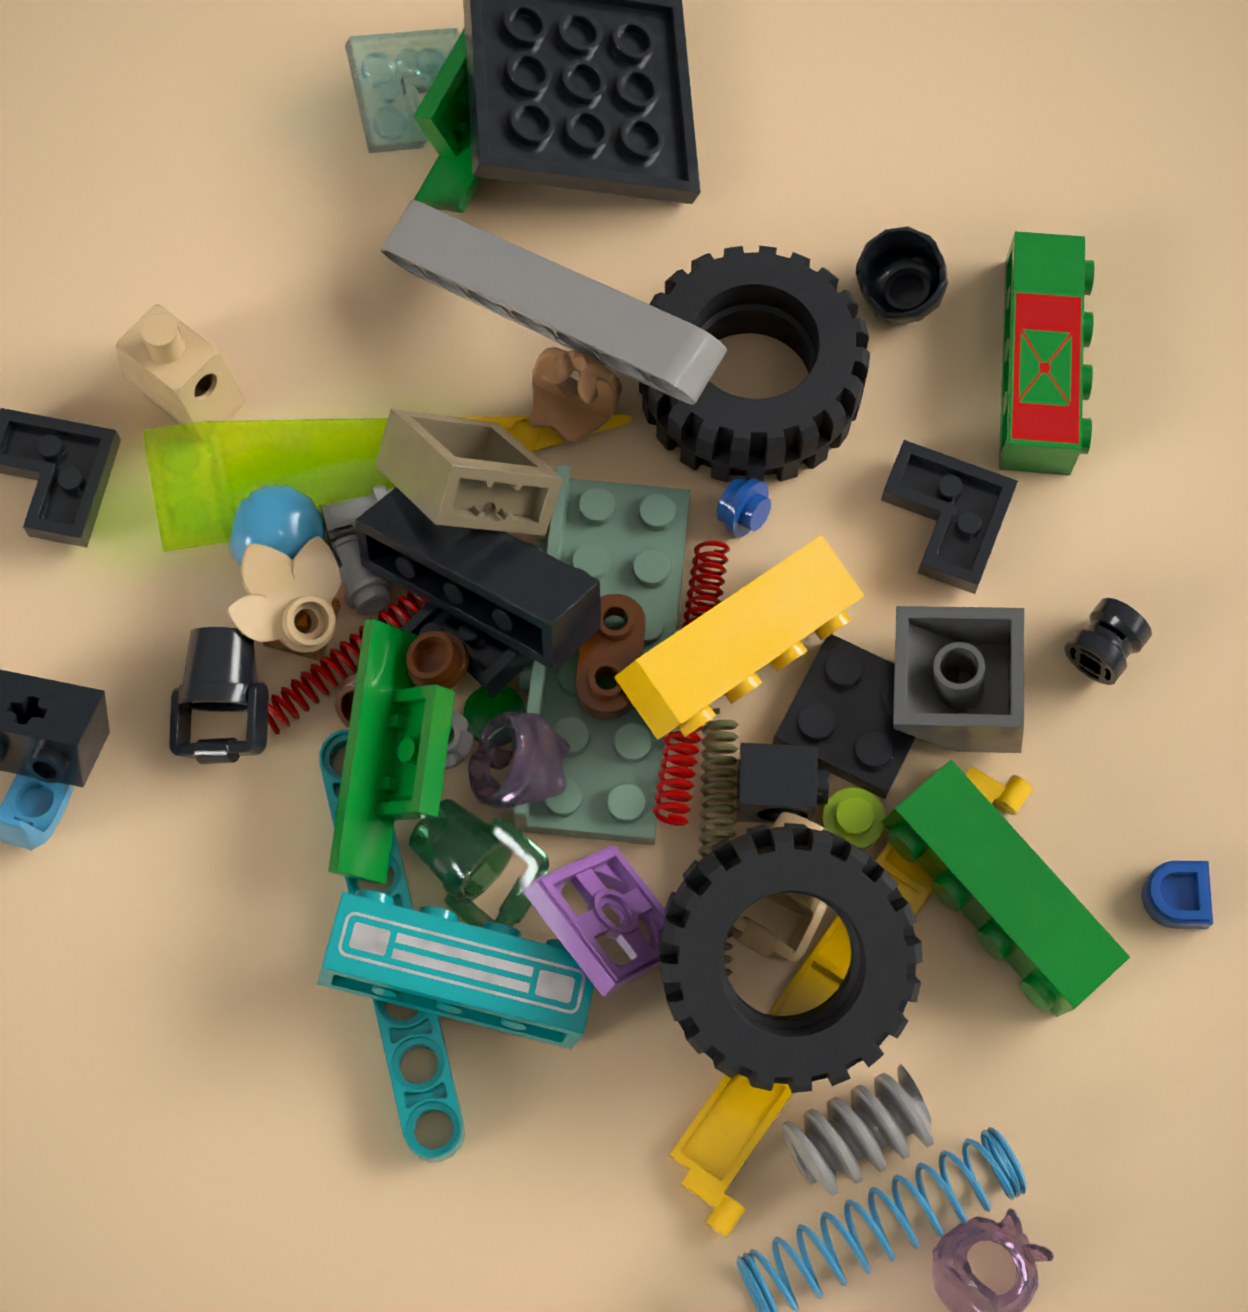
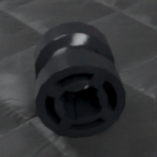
(1108, 641)

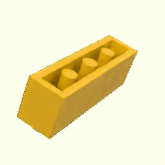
(738, 637)

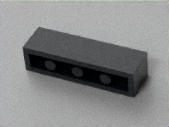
(483, 579)

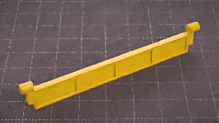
(741, 1115)

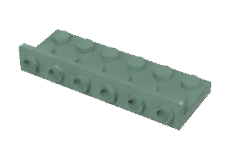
(636, 548)

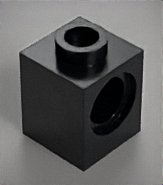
(779, 781)

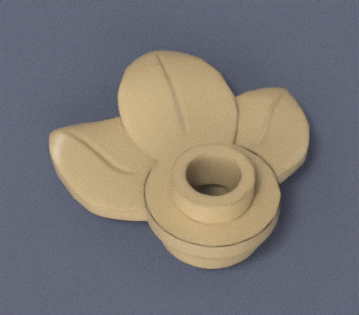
(284, 587)

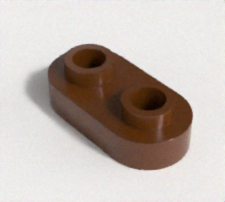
(610, 653)

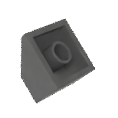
(960, 677)

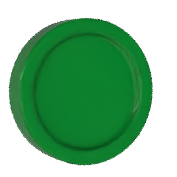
(482, 708)

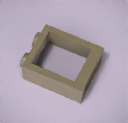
(462, 464)

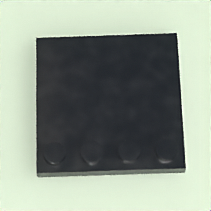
(582, 96)

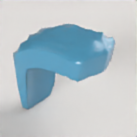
(32, 811)

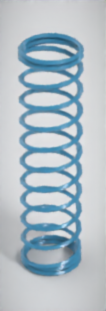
(993, 1148)

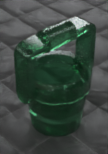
(471, 857)

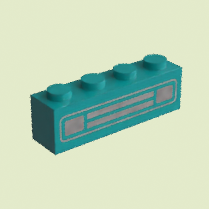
(456, 969)

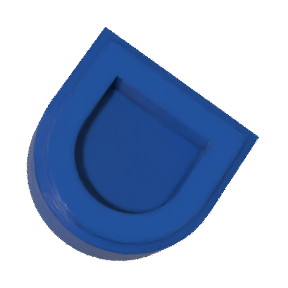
(1179, 895)

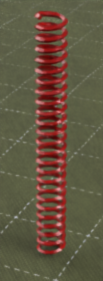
(324, 670)
(682, 770)

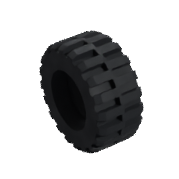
(777, 300)
(843, 1027)

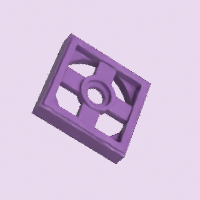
(579, 933)

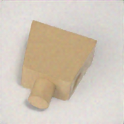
(168, 361)

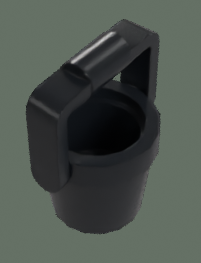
(219, 679)

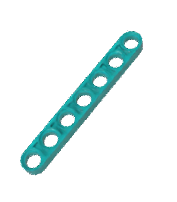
(406, 1034)

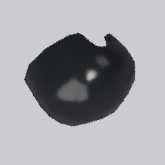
(902, 275)

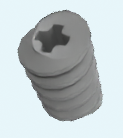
(859, 1131)

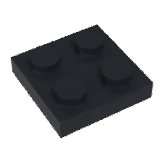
(849, 715)

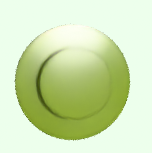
(855, 816)

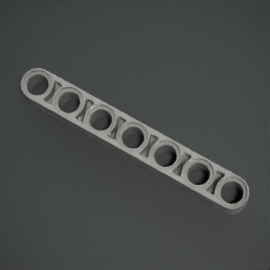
(555, 302)

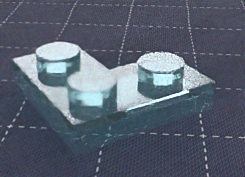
(388, 77)

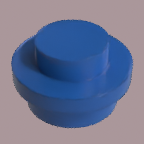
(744, 506)

